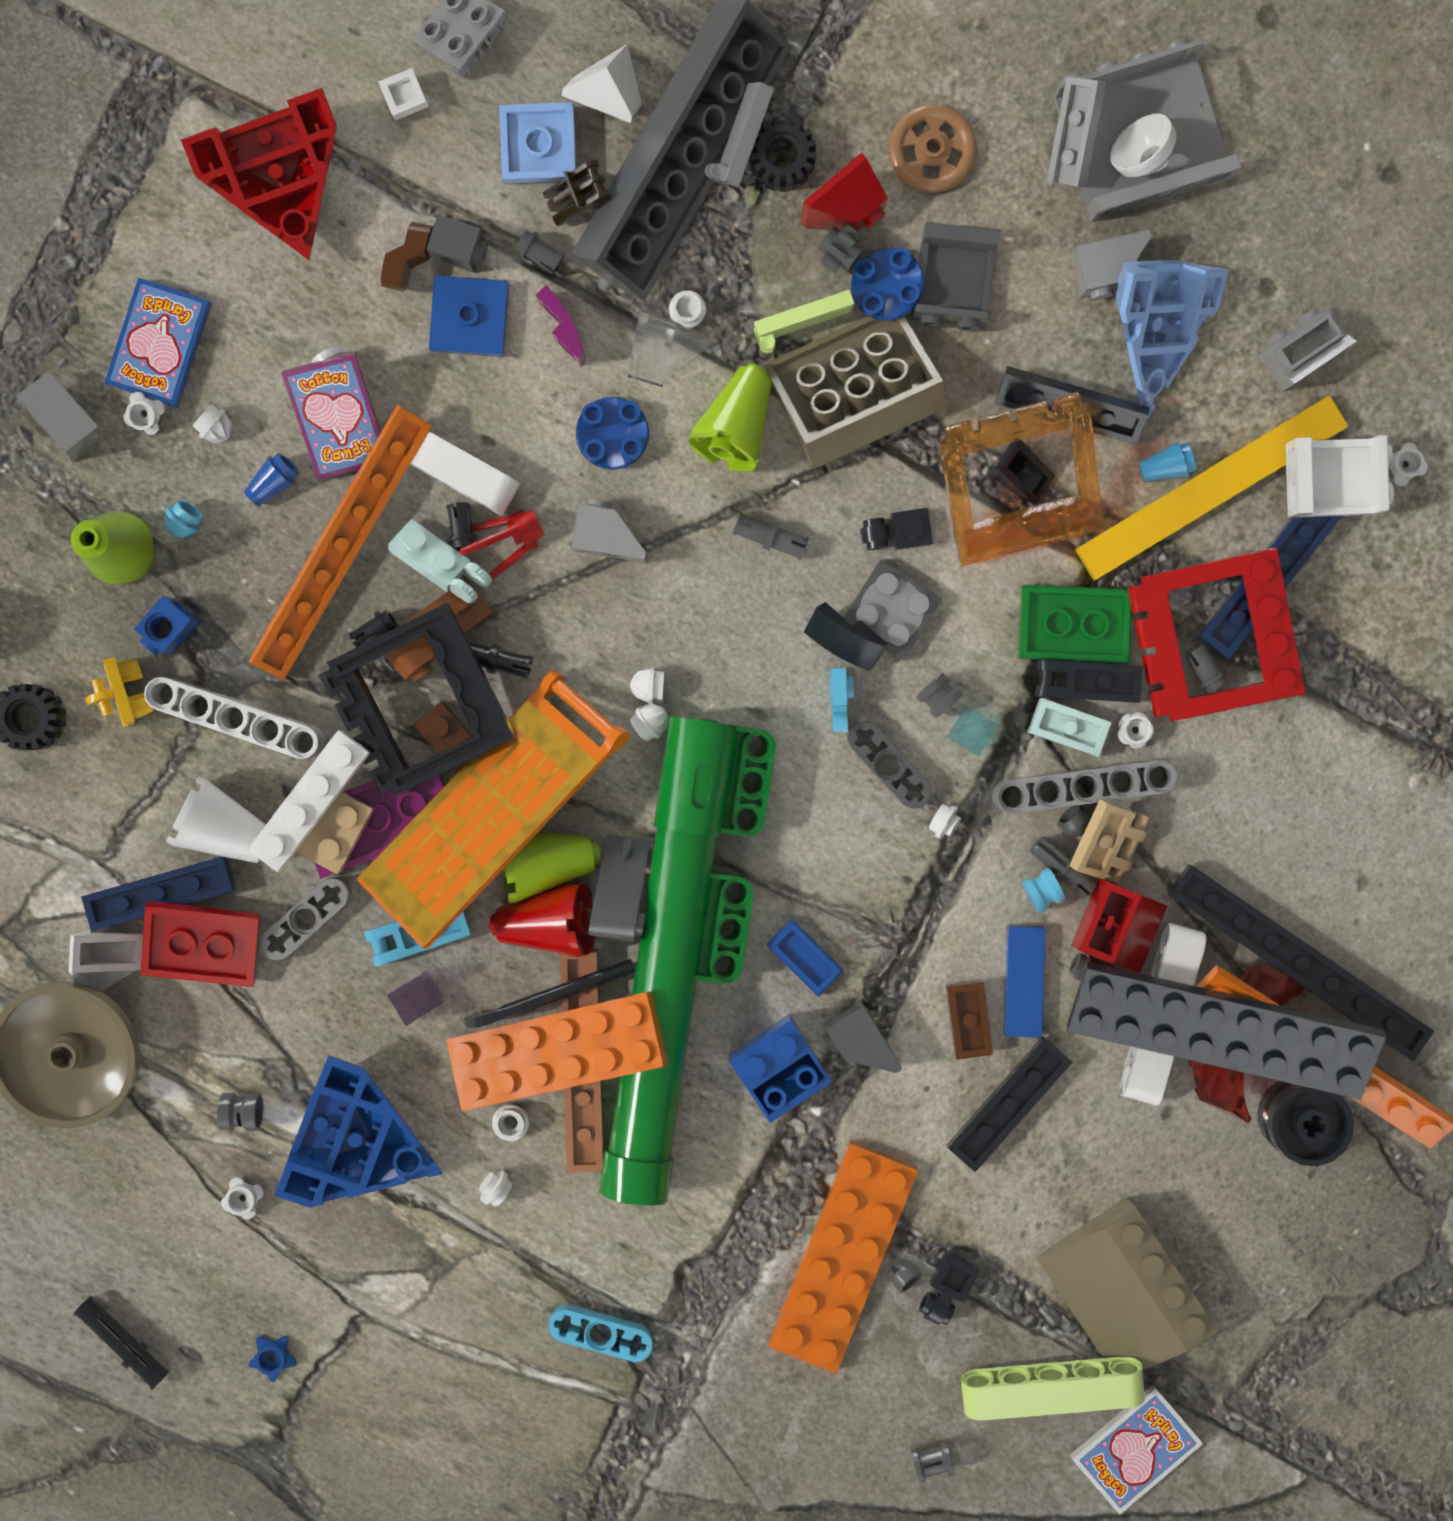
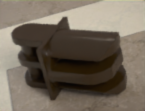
(576, 193)

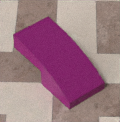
(565, 333)

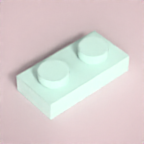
(1069, 727)

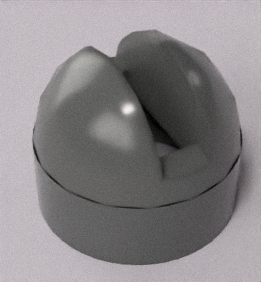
(1073, 821)
(905, 1276)

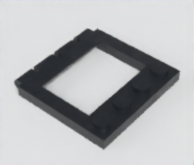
(462, 674)

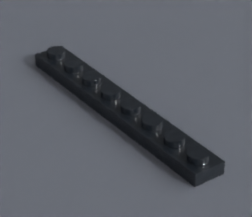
(1299, 961)

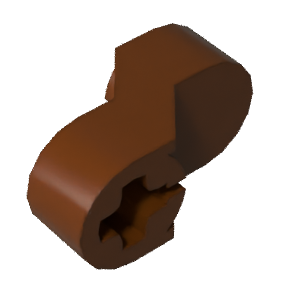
(400, 261)

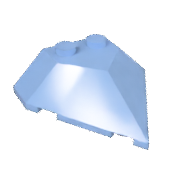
(1160, 314)

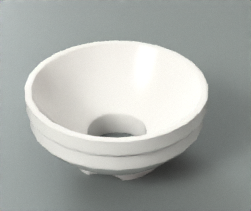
(1141, 140)

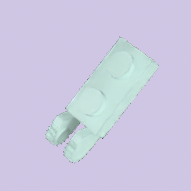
(437, 561)

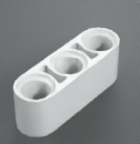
(465, 473)

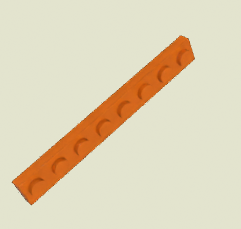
(340, 543)
(1383, 1093)

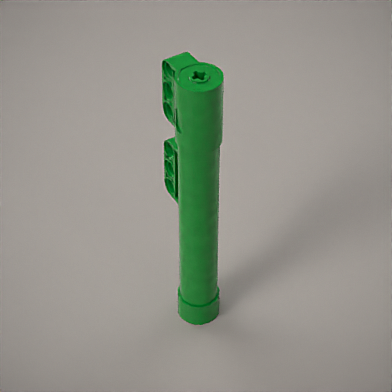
(682, 932)

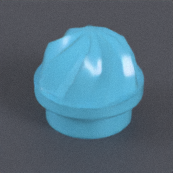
(182, 519)

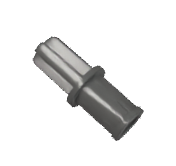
(1059, 864)

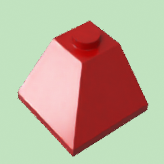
(847, 198)

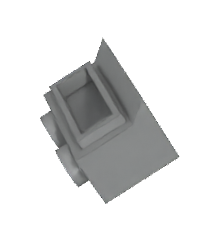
(1306, 348)

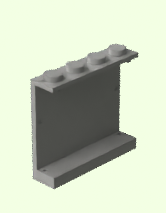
(1147, 85)

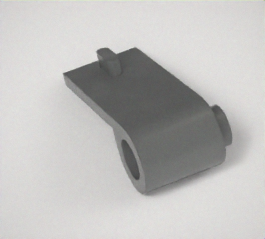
(620, 889)

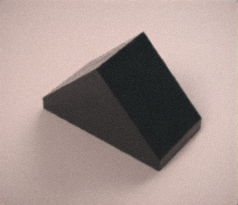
(1022, 472)

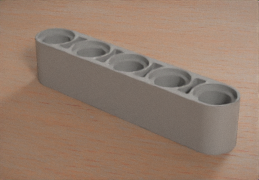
(1101, 781)

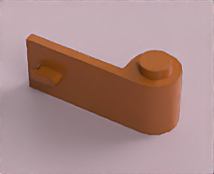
(414, 658)

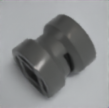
(240, 1111)

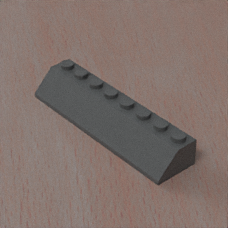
(687, 131)

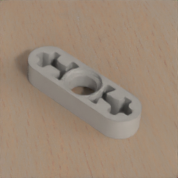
(280, 929)

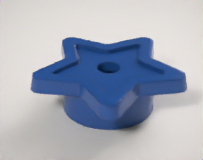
(265, 1364)

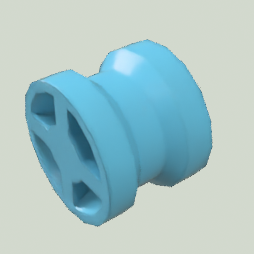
(1043, 890)

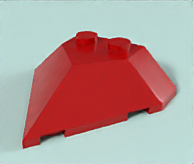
(272, 166)

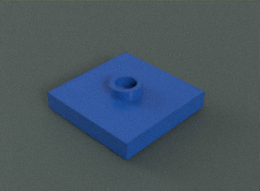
(468, 316)

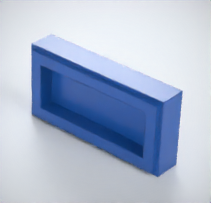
(804, 957)

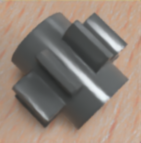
(841, 248)

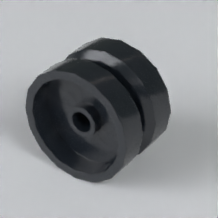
(1311, 1142)

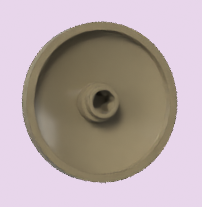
(66, 1054)

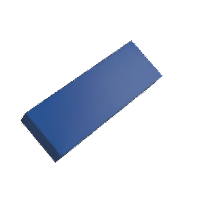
(1024, 981)

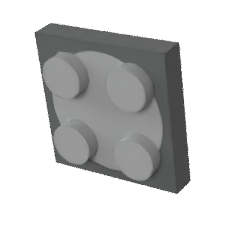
(893, 608)

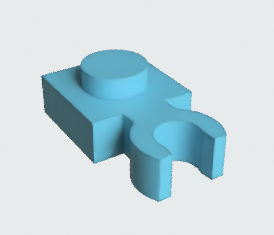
(840, 689)

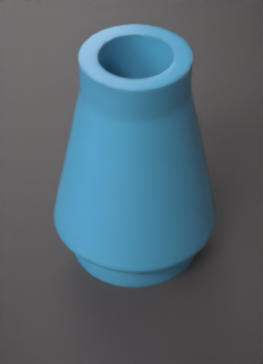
(1169, 463)

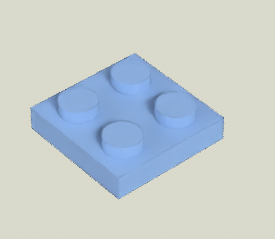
(537, 142)

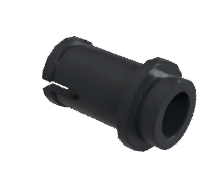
(460, 525)
(374, 628)

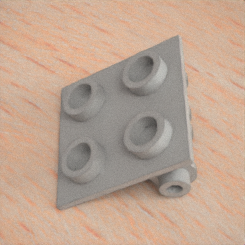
(459, 30)

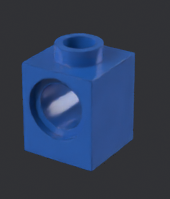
(182, 626)

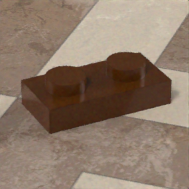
(442, 730)
(969, 1019)

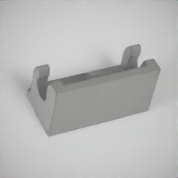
(59, 415)

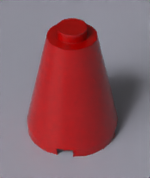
(548, 921)

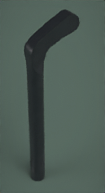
(551, 994)

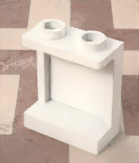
(1338, 477)

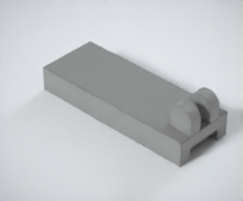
(1076, 131)
(742, 136)

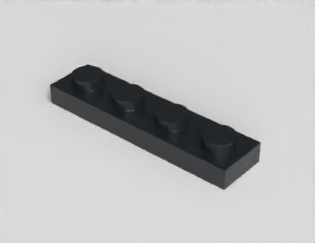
(1109, 414)
(1009, 1104)

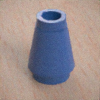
(271, 479)

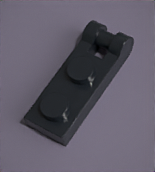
(1090, 681)

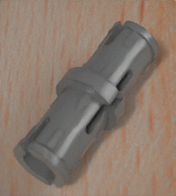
(770, 535)

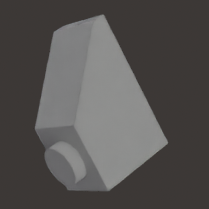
(1101, 262)
(604, 533)

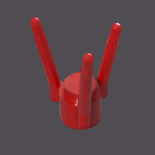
(521, 526)

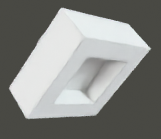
(403, 94)

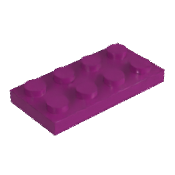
(388, 819)

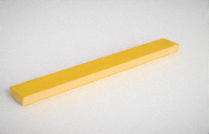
(1207, 490)

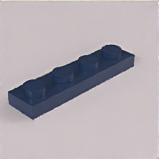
(172, 887)

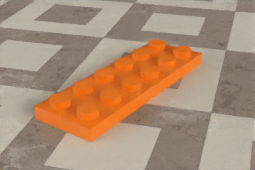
(557, 1051)
(843, 1257)

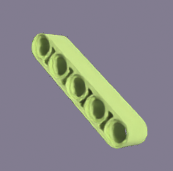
(1053, 1388)

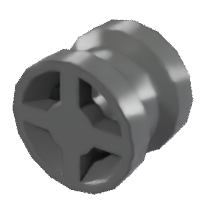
(939, 695)

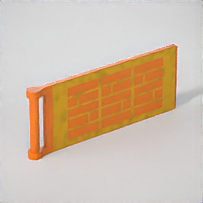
(489, 813)

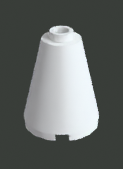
(215, 824)

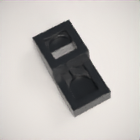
(852, 643)

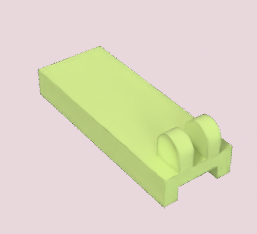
(801, 317)

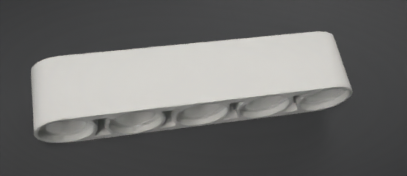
(217, 717)
(1175, 960)

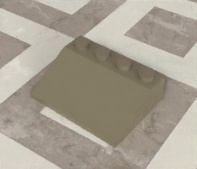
(855, 387)
(1126, 1289)

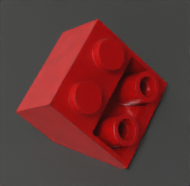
(1119, 926)

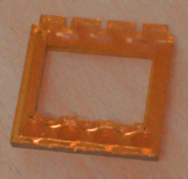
(1033, 525)

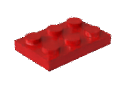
(200, 944)

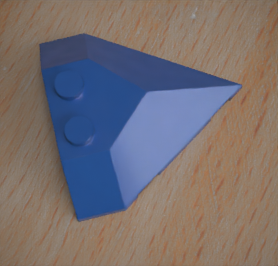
(350, 1141)

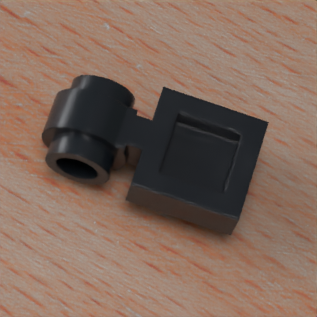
(907, 529)
(953, 1280)

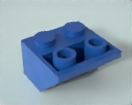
(779, 1068)

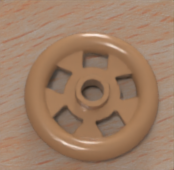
(912, 172)

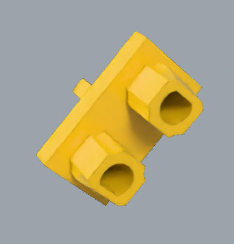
(118, 675)

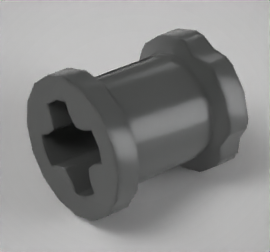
(932, 1461)

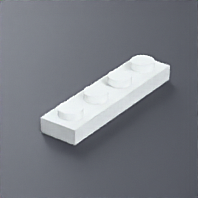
(309, 801)

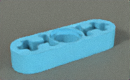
(629, 1329)

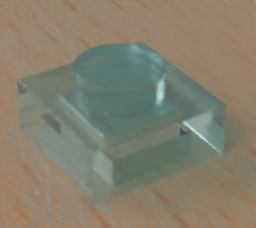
(971, 731)

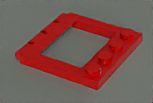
(1270, 624)

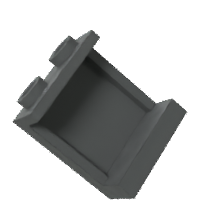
(956, 275)

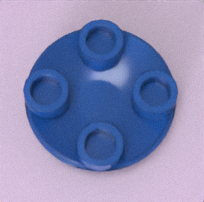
(887, 284)
(612, 433)

